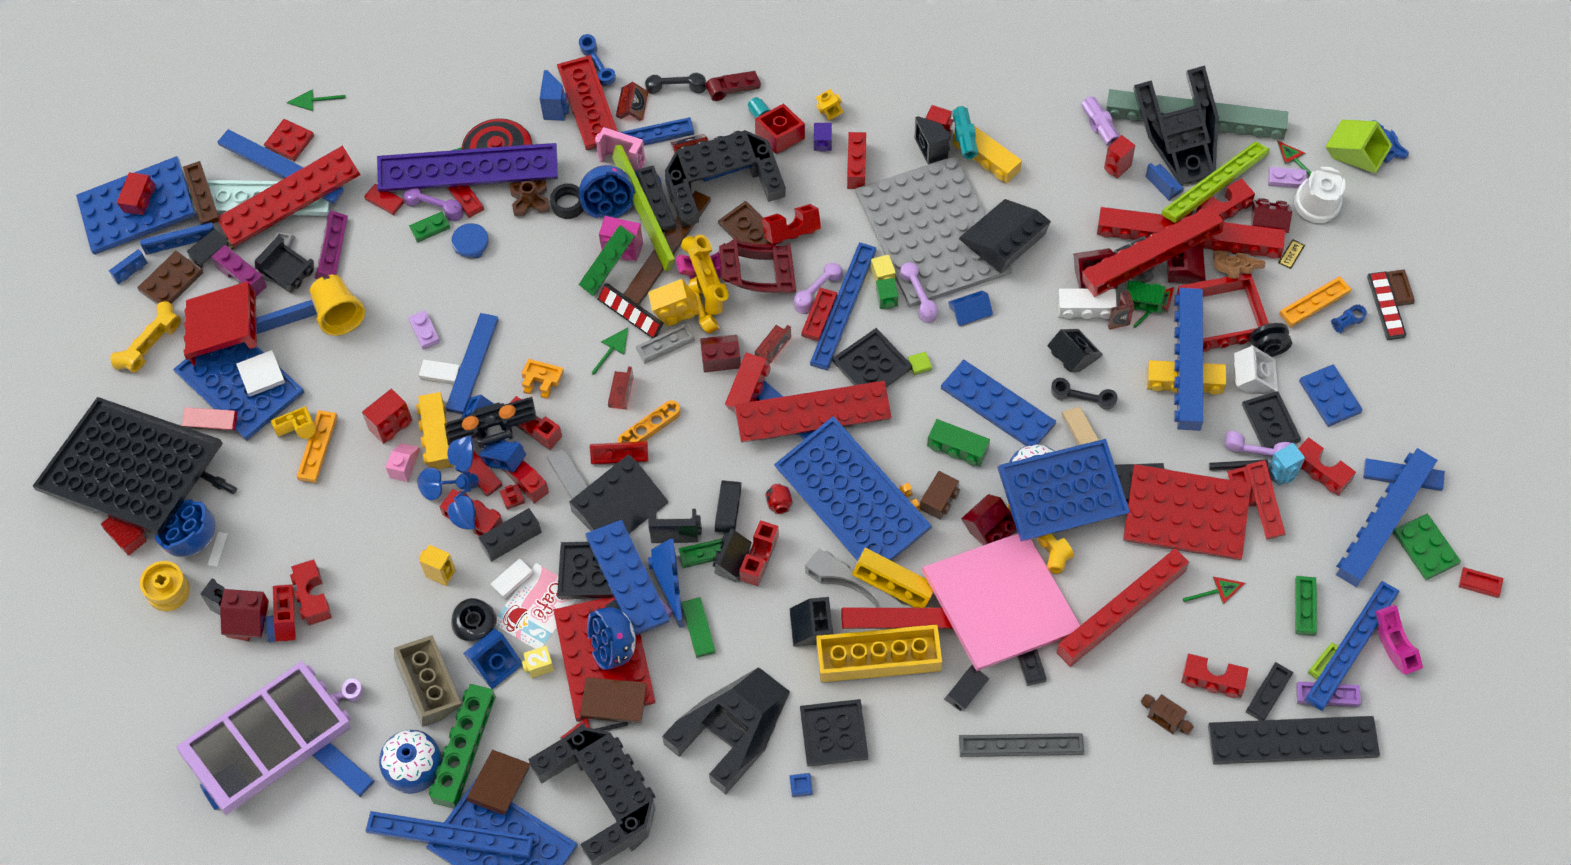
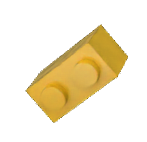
(437, 565)

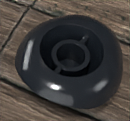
(473, 619)

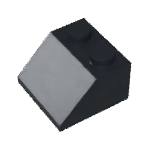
(931, 139)
(1073, 349)

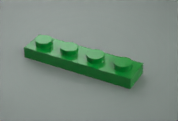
(606, 260)

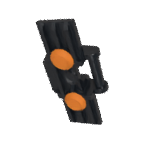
(489, 416)

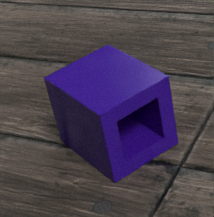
(822, 137)

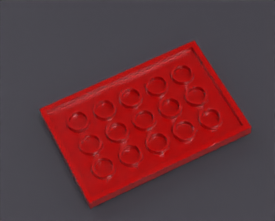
(1187, 512)
(578, 656)

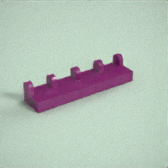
(331, 245)

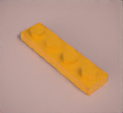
(1315, 301)
(317, 447)

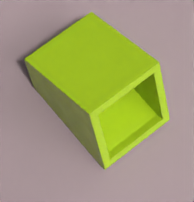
(1359, 144)

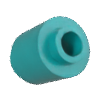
(757, 107)

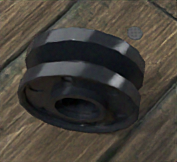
(1271, 339)

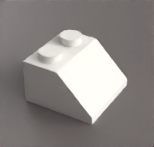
(1255, 371)

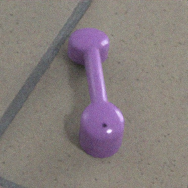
(451, 207)

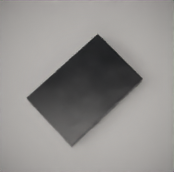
(1271, 420)

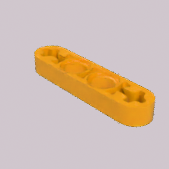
(649, 426)

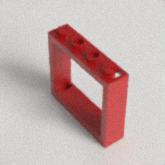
(1225, 285)

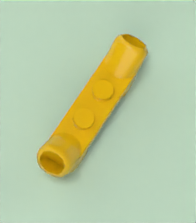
(714, 292)
(133, 358)
(1058, 551)

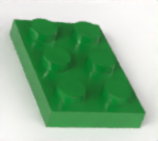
(1426, 546)

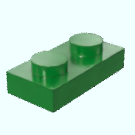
(429, 226)

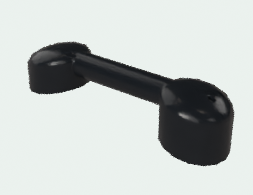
(695, 80)
(1061, 390)

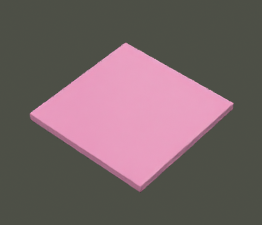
(1001, 600)

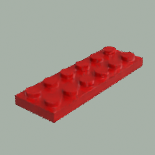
(586, 98)

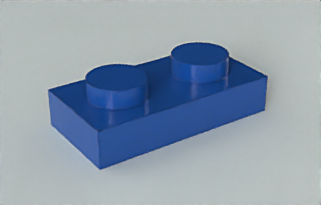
(128, 266)

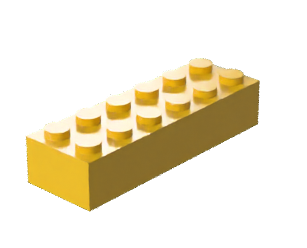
(879, 653)

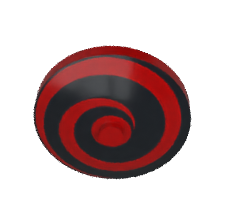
(496, 134)

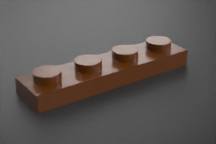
(201, 193)

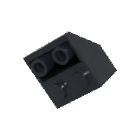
(729, 560)
(810, 620)

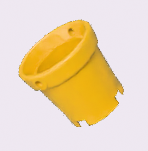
(336, 306)

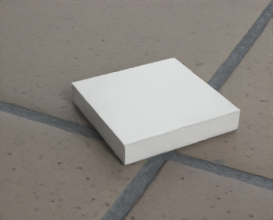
(260, 373)

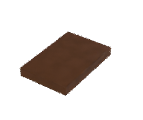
(744, 224)
(613, 700)
(498, 782)

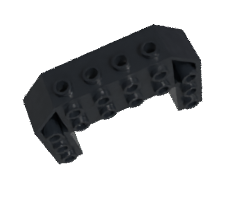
(717, 157)
(615, 781)

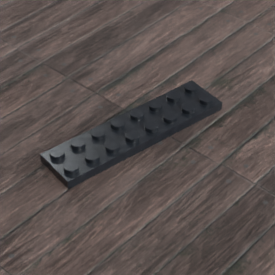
(1293, 740)

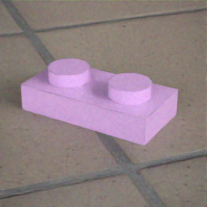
(1286, 177)
(424, 329)

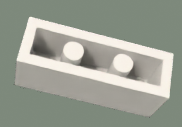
(1082, 304)

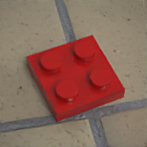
(289, 140)

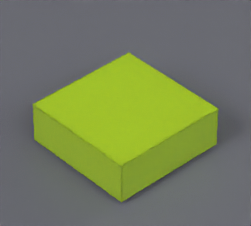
(920, 363)

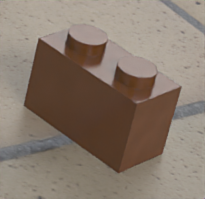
(939, 495)

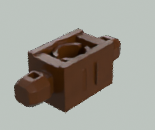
(1167, 714)

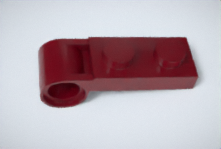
(720, 86)

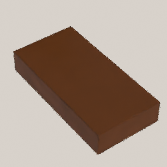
(1401, 287)

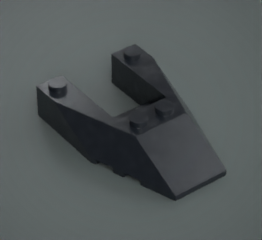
(1186, 136)
(740, 716)

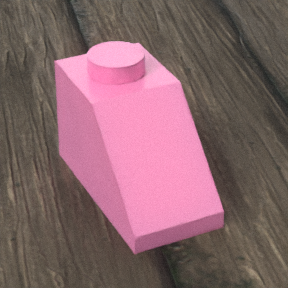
(402, 462)

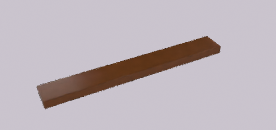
(652, 267)

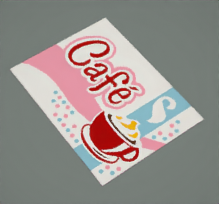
(530, 609)

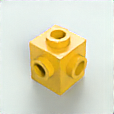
(829, 104)

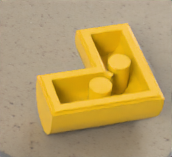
(298, 421)

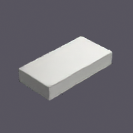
(438, 371)
(511, 578)

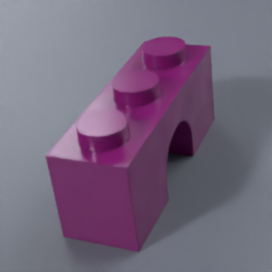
(232, 265)

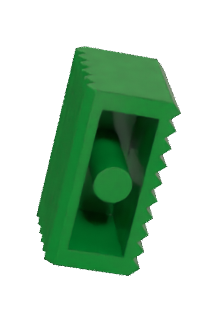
(1147, 296)

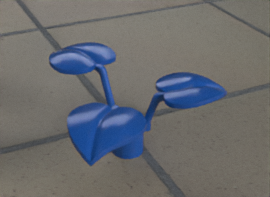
(429, 483)

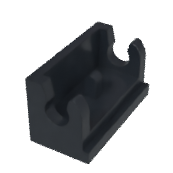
(206, 247)
(213, 595)
(966, 688)

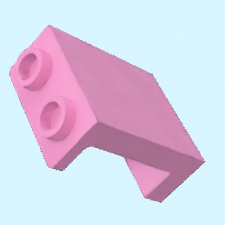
(632, 146)

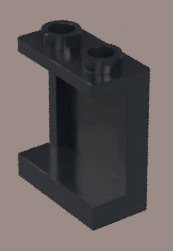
(283, 265)
(677, 529)

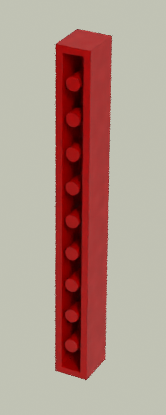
(1233, 239)

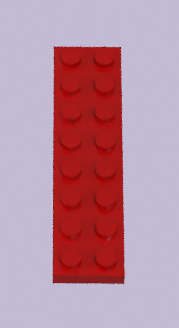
(288, 196)
(811, 410)

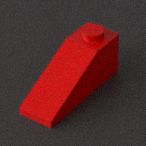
(529, 481)
(284, 613)

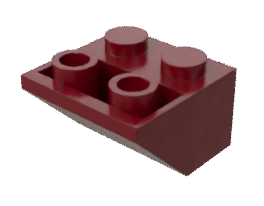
(1271, 214)
(1187, 266)
(989, 520)

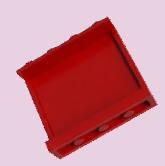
(220, 320)

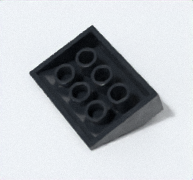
(1006, 233)
(617, 495)

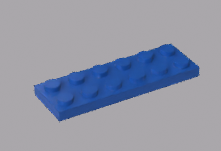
(998, 404)
(627, 577)

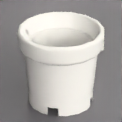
(1320, 196)

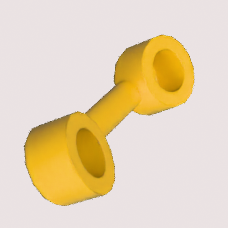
(706, 322)

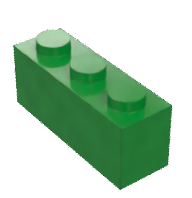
(958, 442)

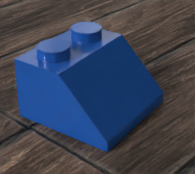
(553, 98)
(493, 658)

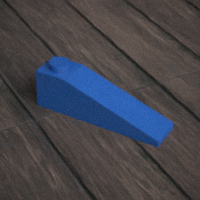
(665, 571)

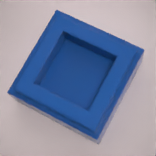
(270, 628)
(801, 785)

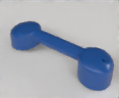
(589, 47)

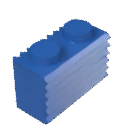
(503, 455)

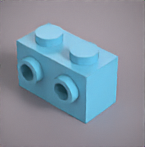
(1286, 464)

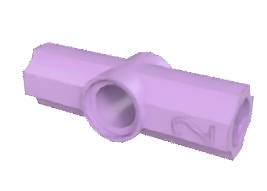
(1100, 120)

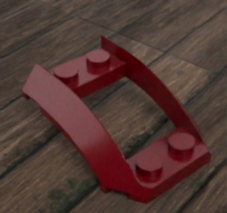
(782, 261)

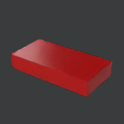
(385, 200)
(1480, 582)

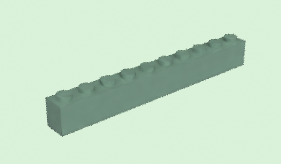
(1232, 118)

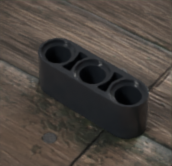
(728, 506)

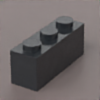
(510, 534)

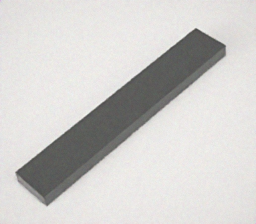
(1021, 745)

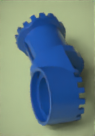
(1348, 318)

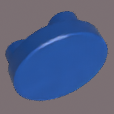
(470, 240)

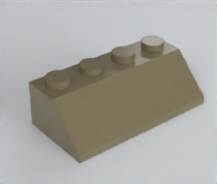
(426, 680)

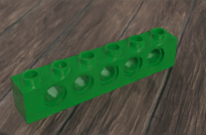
(452, 794)

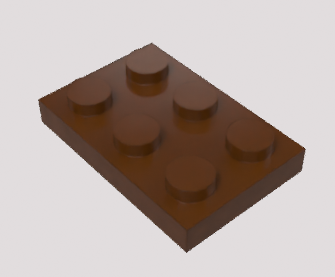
(170, 279)

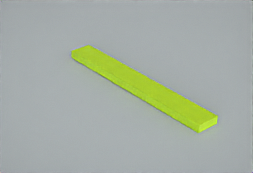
(1215, 182)
(645, 211)

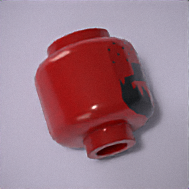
(778, 498)

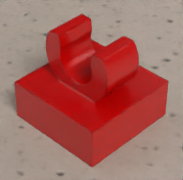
(512, 496)

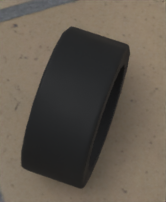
(562, 190)

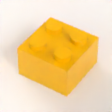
(674, 302)

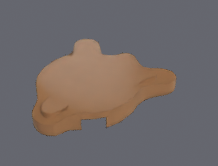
(1236, 264)

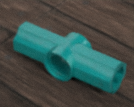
(965, 132)

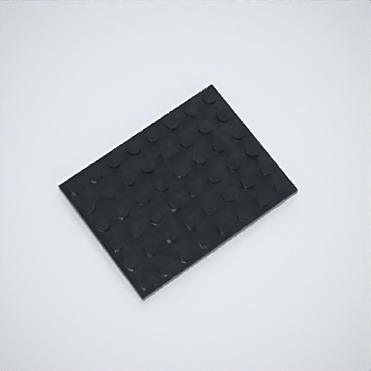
(128, 465)

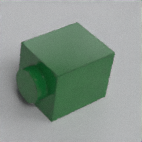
(887, 293)

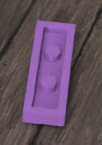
(1345, 695)

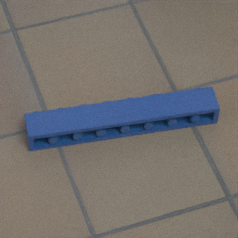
(1189, 359)
(1386, 517)

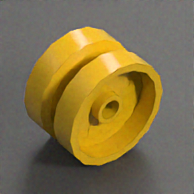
(164, 586)

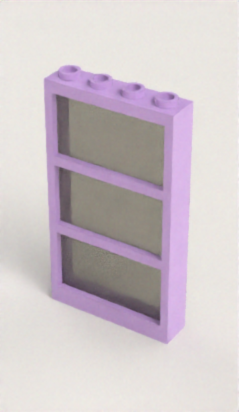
(264, 737)

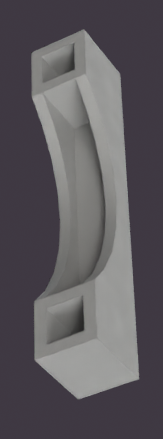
(828, 570)

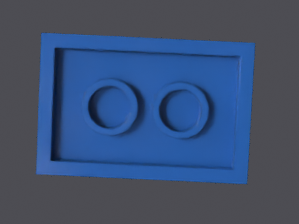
(1330, 395)

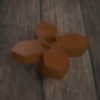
(529, 195)

